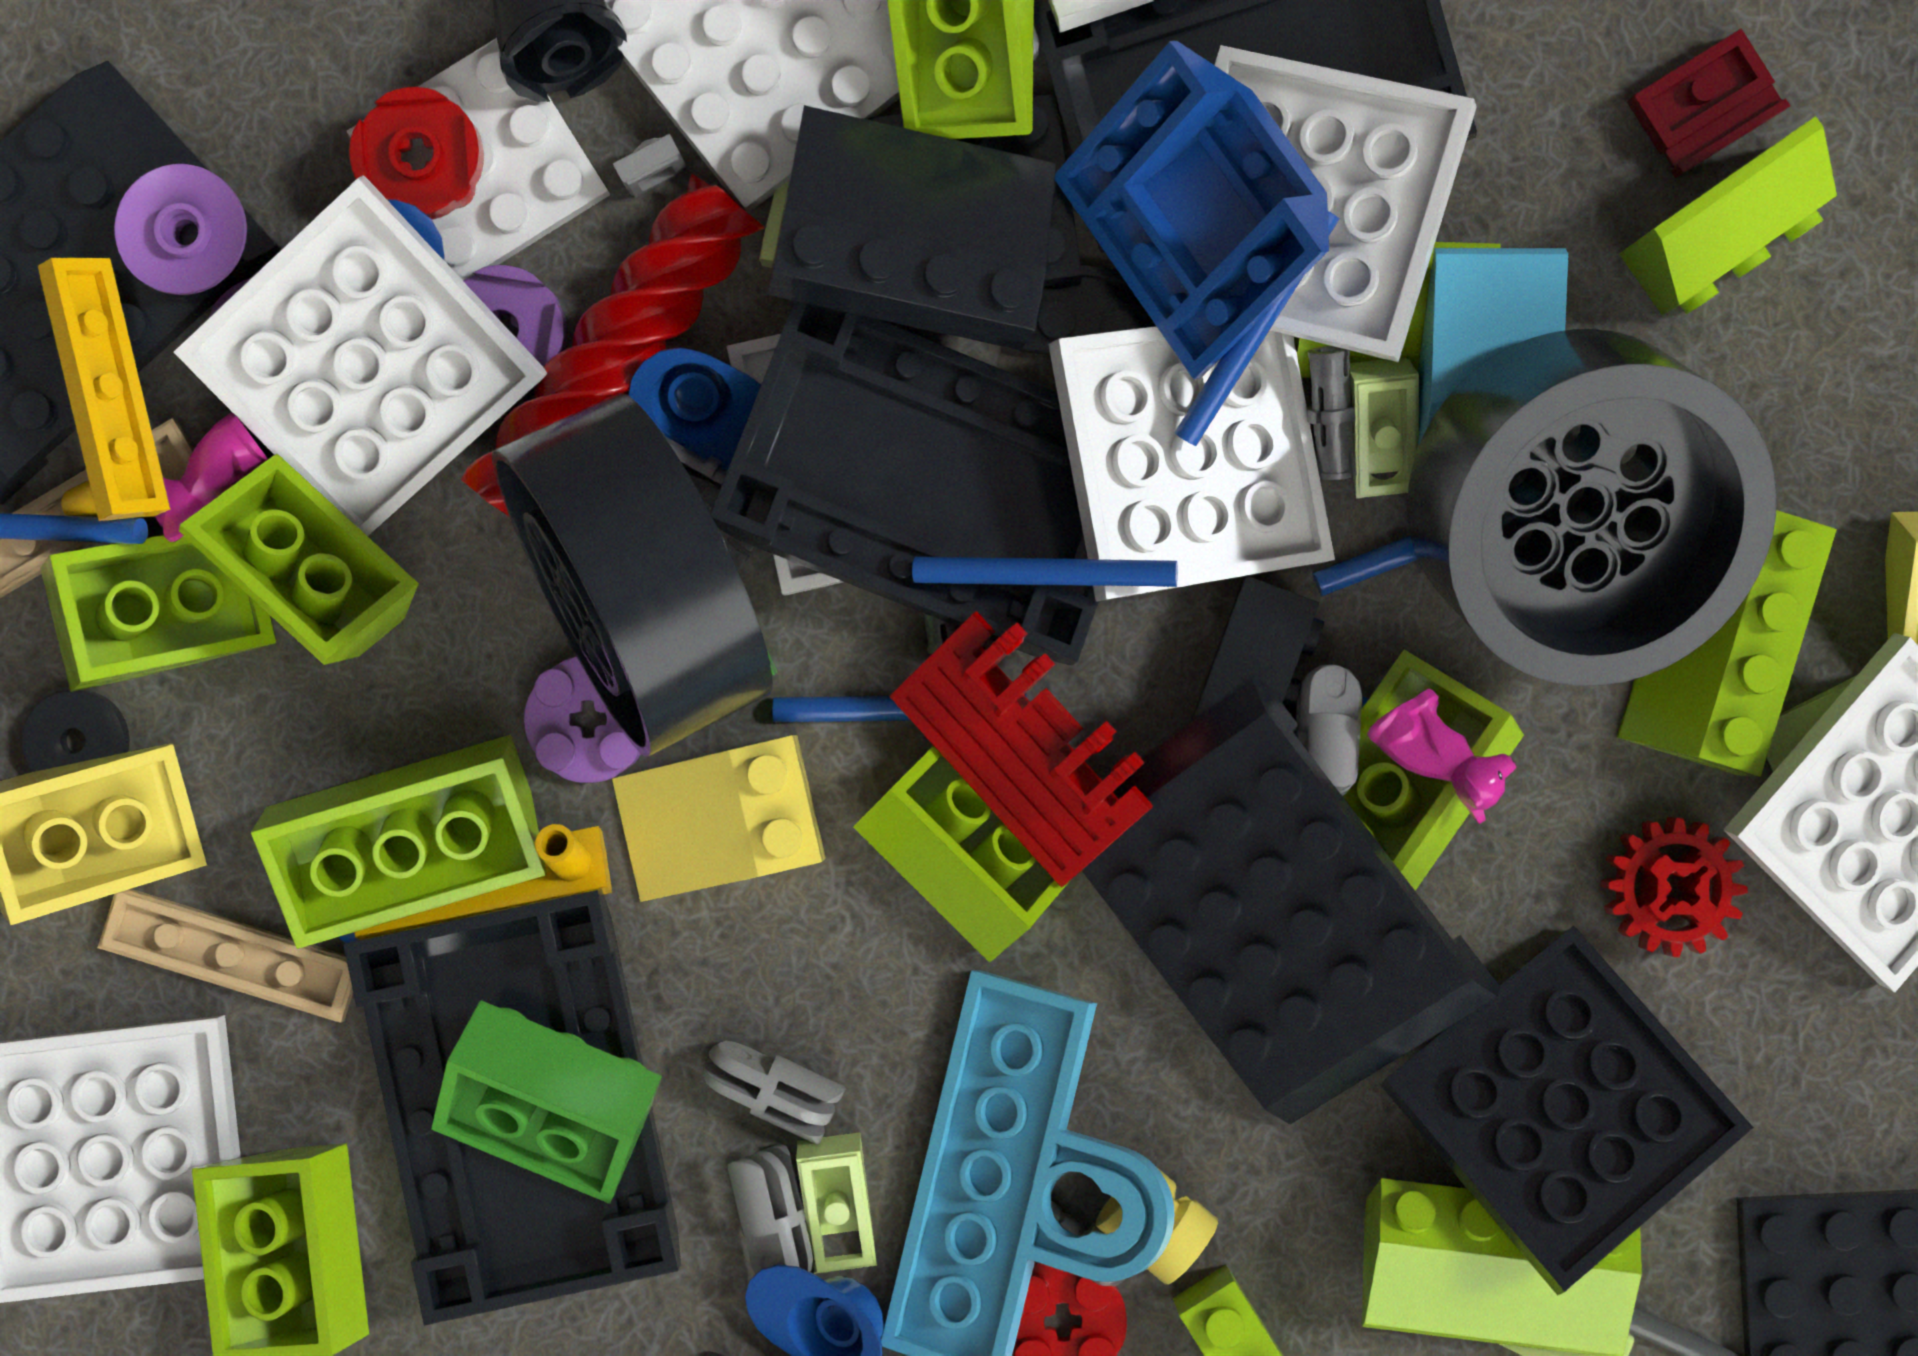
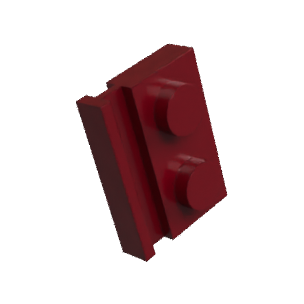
(1708, 103)

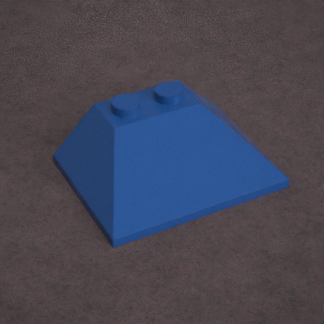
(1198, 203)

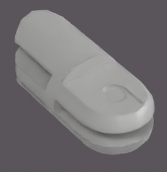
(1331, 722)
(774, 1088)
(771, 1209)

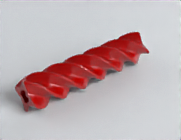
(650, 301)

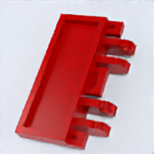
(1019, 749)

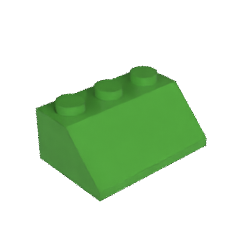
(544, 1100)

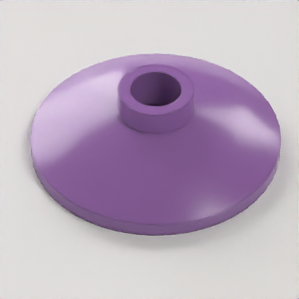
(155, 214)

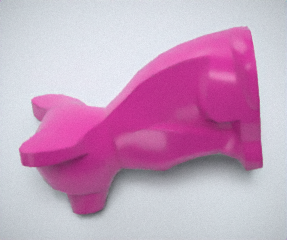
(214, 466)
(1428, 747)

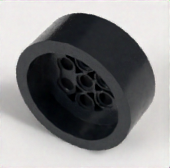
(634, 572)
(1645, 585)

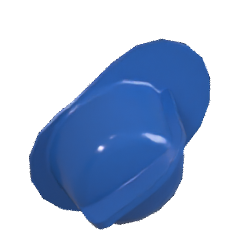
(696, 400)
(815, 1314)

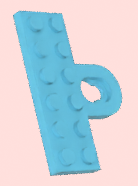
(992, 1174)

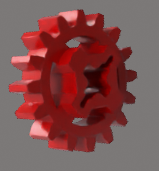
(1653, 905)

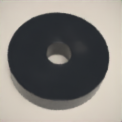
(58, 714)

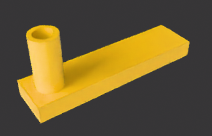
(102, 393)
(573, 864)

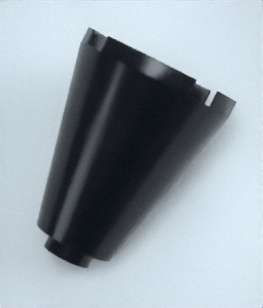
(557, 45)

